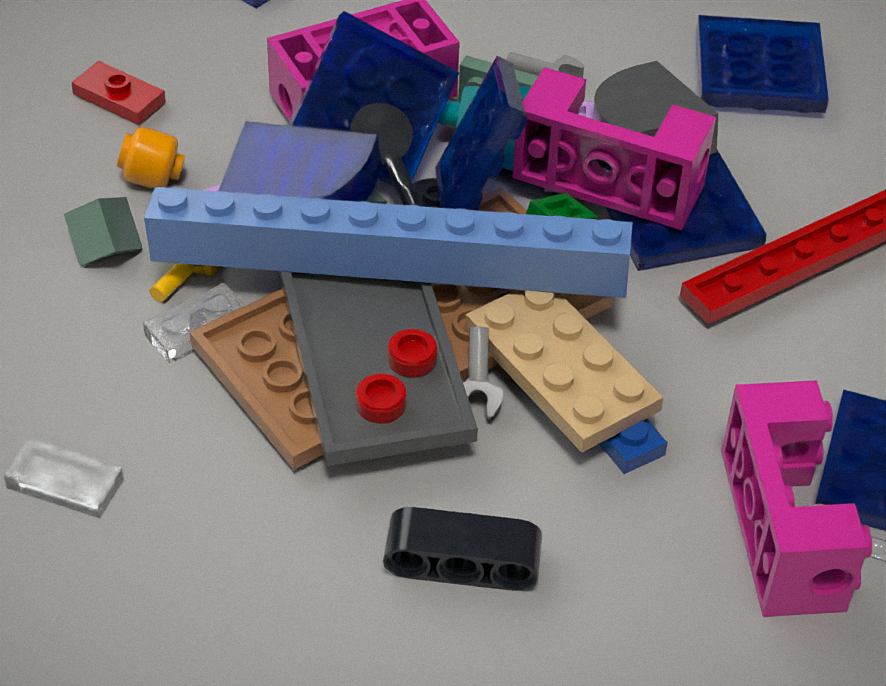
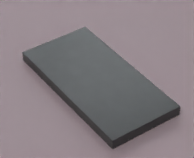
(344, 337)

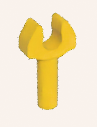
(175, 277)

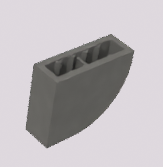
(643, 96)

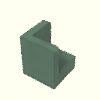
(102, 229)

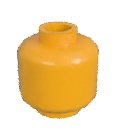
(150, 158)

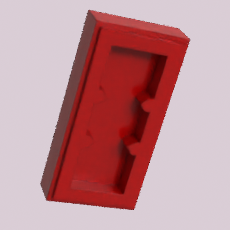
(118, 92)

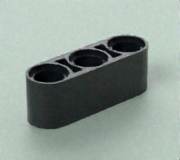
(463, 548)

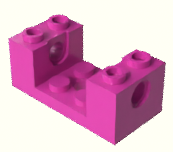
(296, 53)
(649, 174)
(797, 555)

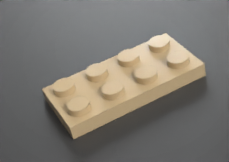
(565, 366)

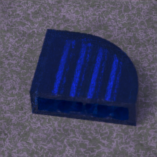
(303, 163)

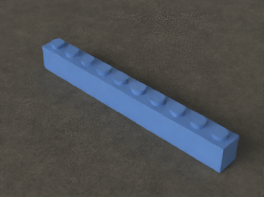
(389, 241)

